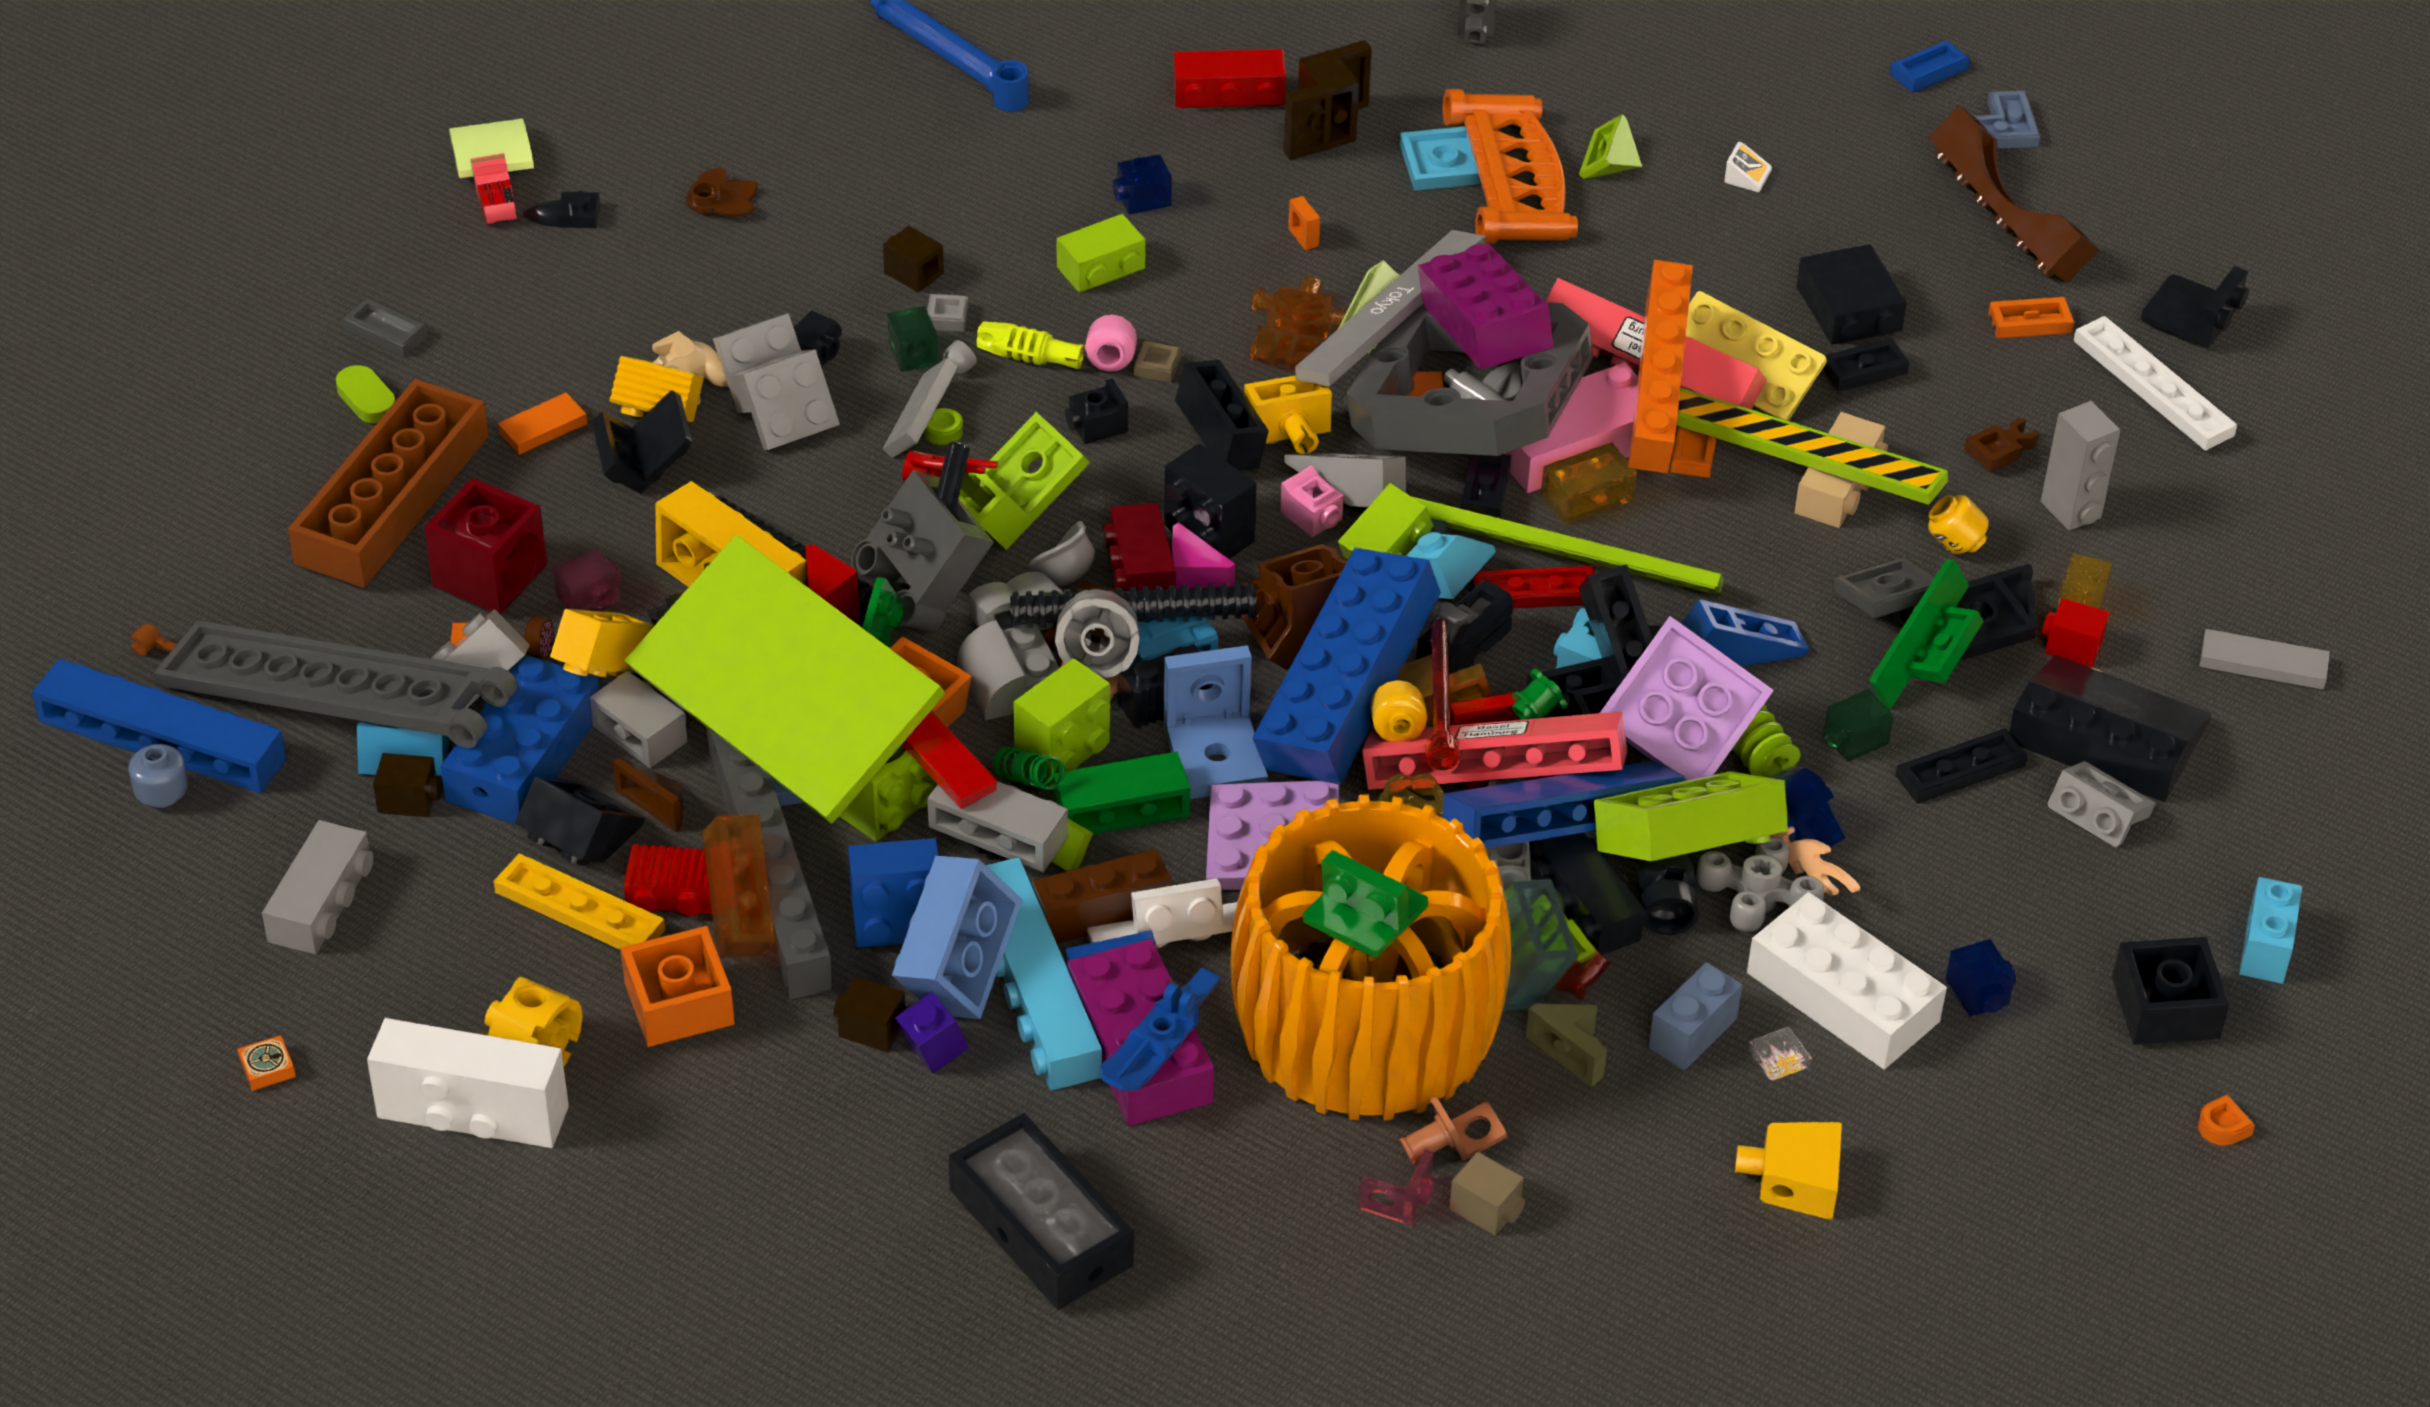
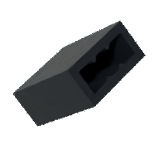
(1851, 294)

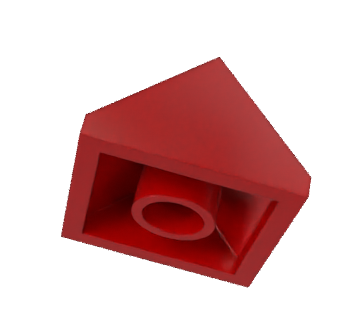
(833, 581)

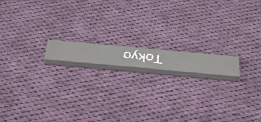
(1376, 318)

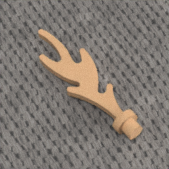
(1805, 856)

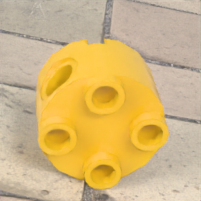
(536, 1016)

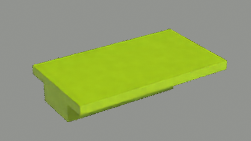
(785, 678)

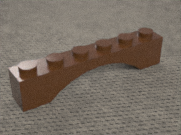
(1973, 151)

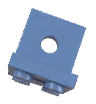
(1212, 719)

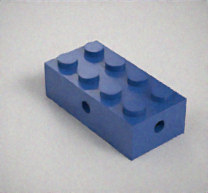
(522, 740)

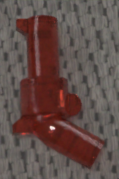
(1577, 979)

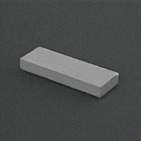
(920, 408)
(2264, 659)

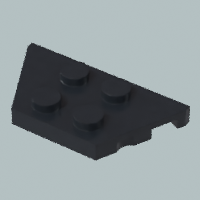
(2005, 606)

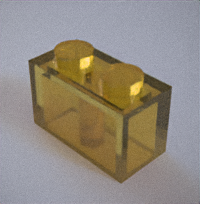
(1588, 483)

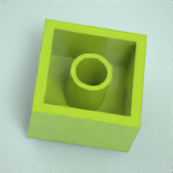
(1064, 717)

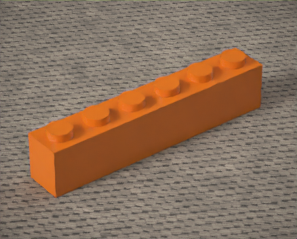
(1660, 367)

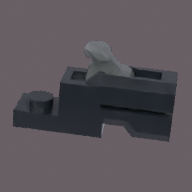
(1473, 625)

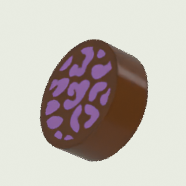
(540, 637)

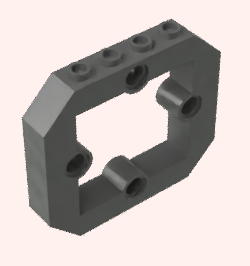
(1440, 417)

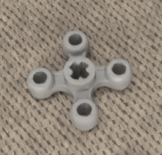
(1757, 882)

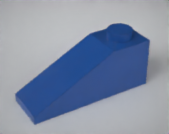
(1744, 634)

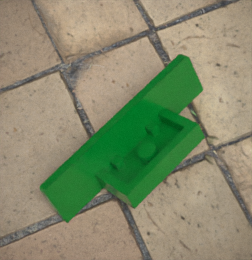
(1931, 637)

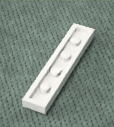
(2155, 383)

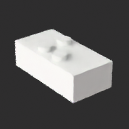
(468, 1083)

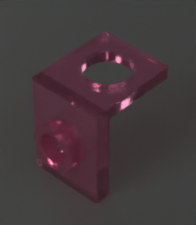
(1405, 1200)

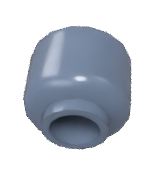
(158, 775)

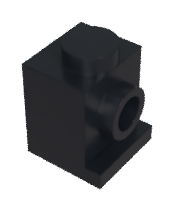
(820, 334)
(1098, 413)

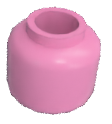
(1111, 343)

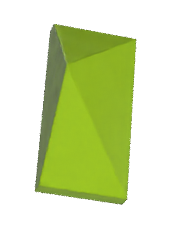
(1610, 150)

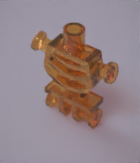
(1294, 322)

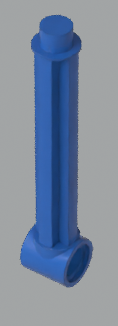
(1004, 79)

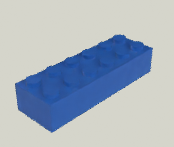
(1349, 653)

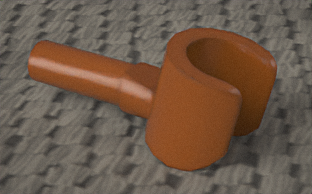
(147, 638)

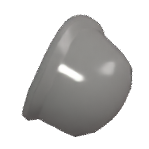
(1068, 559)

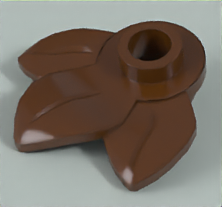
(719, 195)

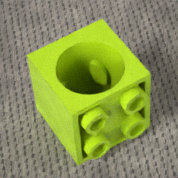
(890, 796)

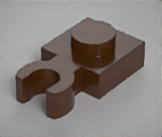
(2000, 447)

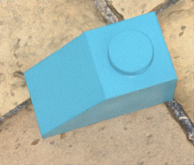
(1453, 559)

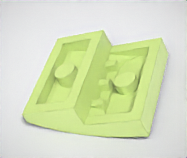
(491, 139)

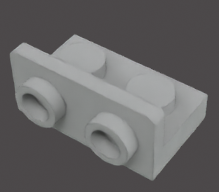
(2099, 802)

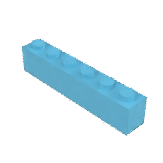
(1044, 992)

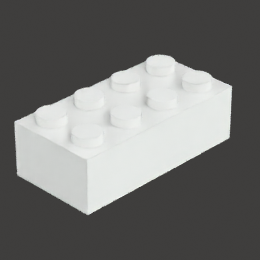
(1846, 980)

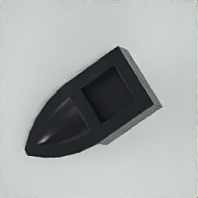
(572, 211)

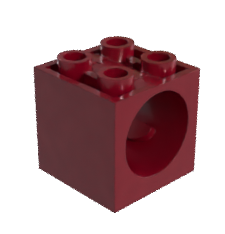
(486, 545)

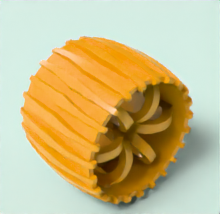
(1362, 1038)

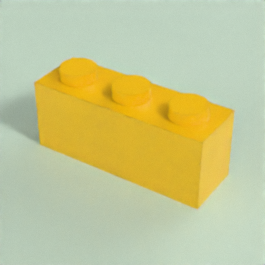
(597, 641)

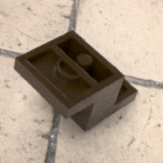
(1327, 100)

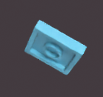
(1439, 158)

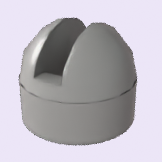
(961, 356)

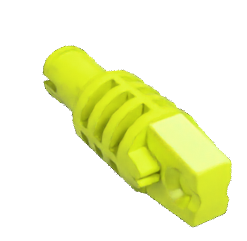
(1028, 344)

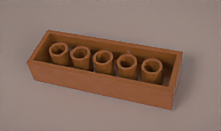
(388, 483)

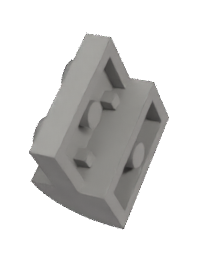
(1004, 665)

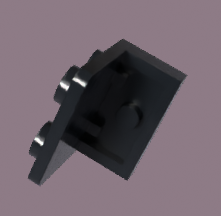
(2195, 309)
(643, 452)

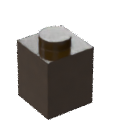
(913, 258)
(406, 785)
(869, 1013)

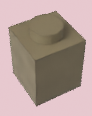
(1487, 1194)

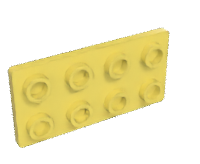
(1782, 360)

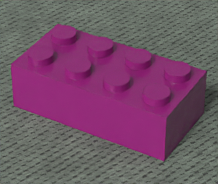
(1485, 306)
(1117, 994)

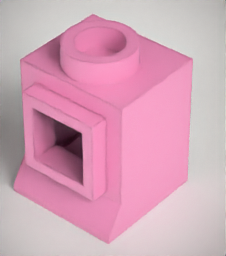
(1311, 502)

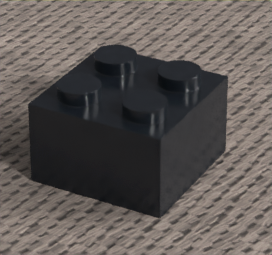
(1210, 500)
(2170, 990)

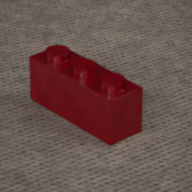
(1139, 547)

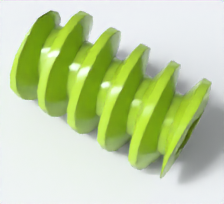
(1765, 746)

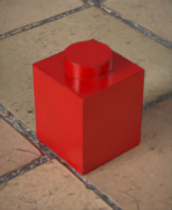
(2075, 631)

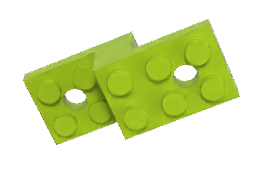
(1011, 498)

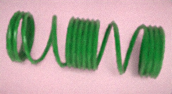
(1018, 768)

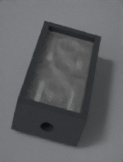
(1041, 1211)

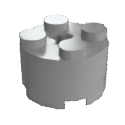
(1098, 610)

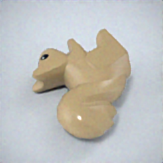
(690, 356)

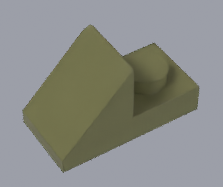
(1568, 1037)

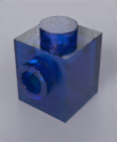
(1143, 184)
(1980, 977)

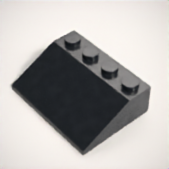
(2109, 723)

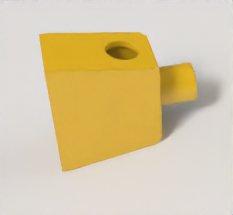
(1796, 1166)

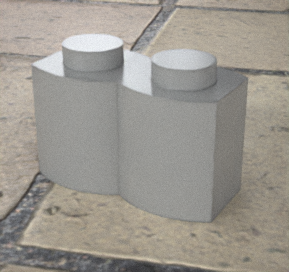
(993, 599)

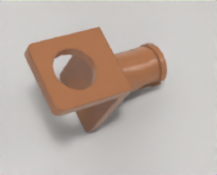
(1453, 1133)

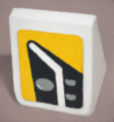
(1746, 169)

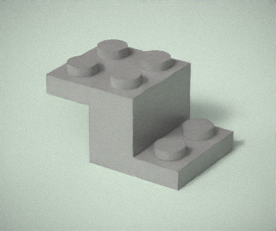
(776, 381)

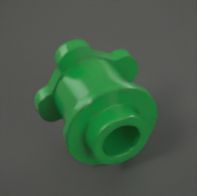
(1538, 697)

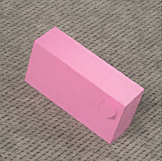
(1594, 416)

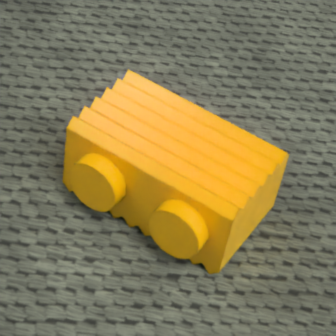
(644, 383)

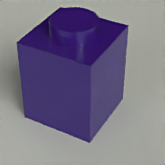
(932, 1032)

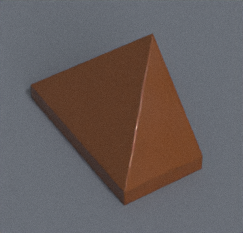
(650, 791)

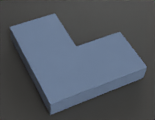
(2011, 120)

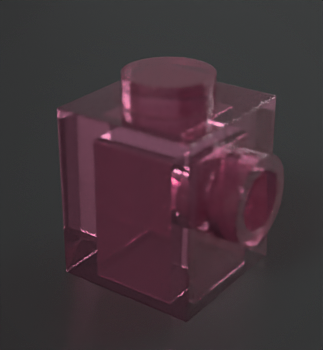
(587, 582)

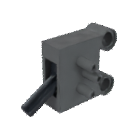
(927, 541)

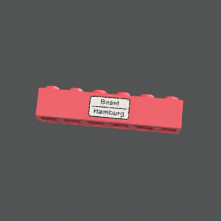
(1619, 334)
(1507, 750)

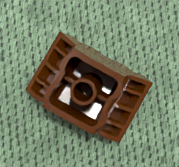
(1290, 599)

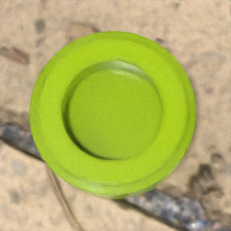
(944, 427)

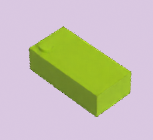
(1691, 816)

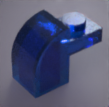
(1808, 806)

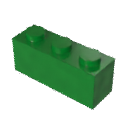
(1125, 793)

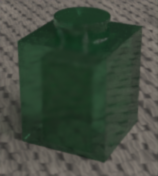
(913, 338)
(1858, 725)

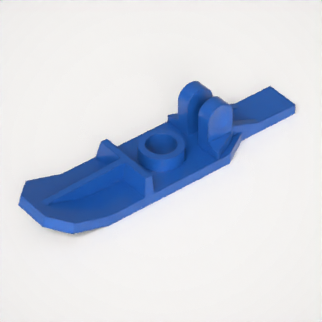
(1150, 1048)

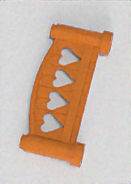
(1504, 215)

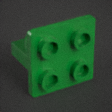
(1362, 905)

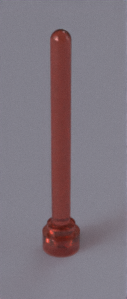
(1442, 748)

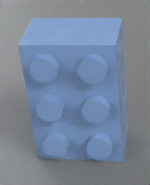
(958, 935)

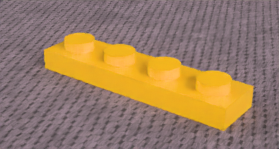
(577, 903)

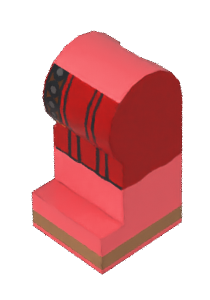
(493, 188)

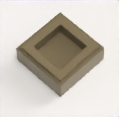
(1157, 361)

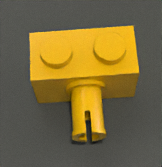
(1292, 410)

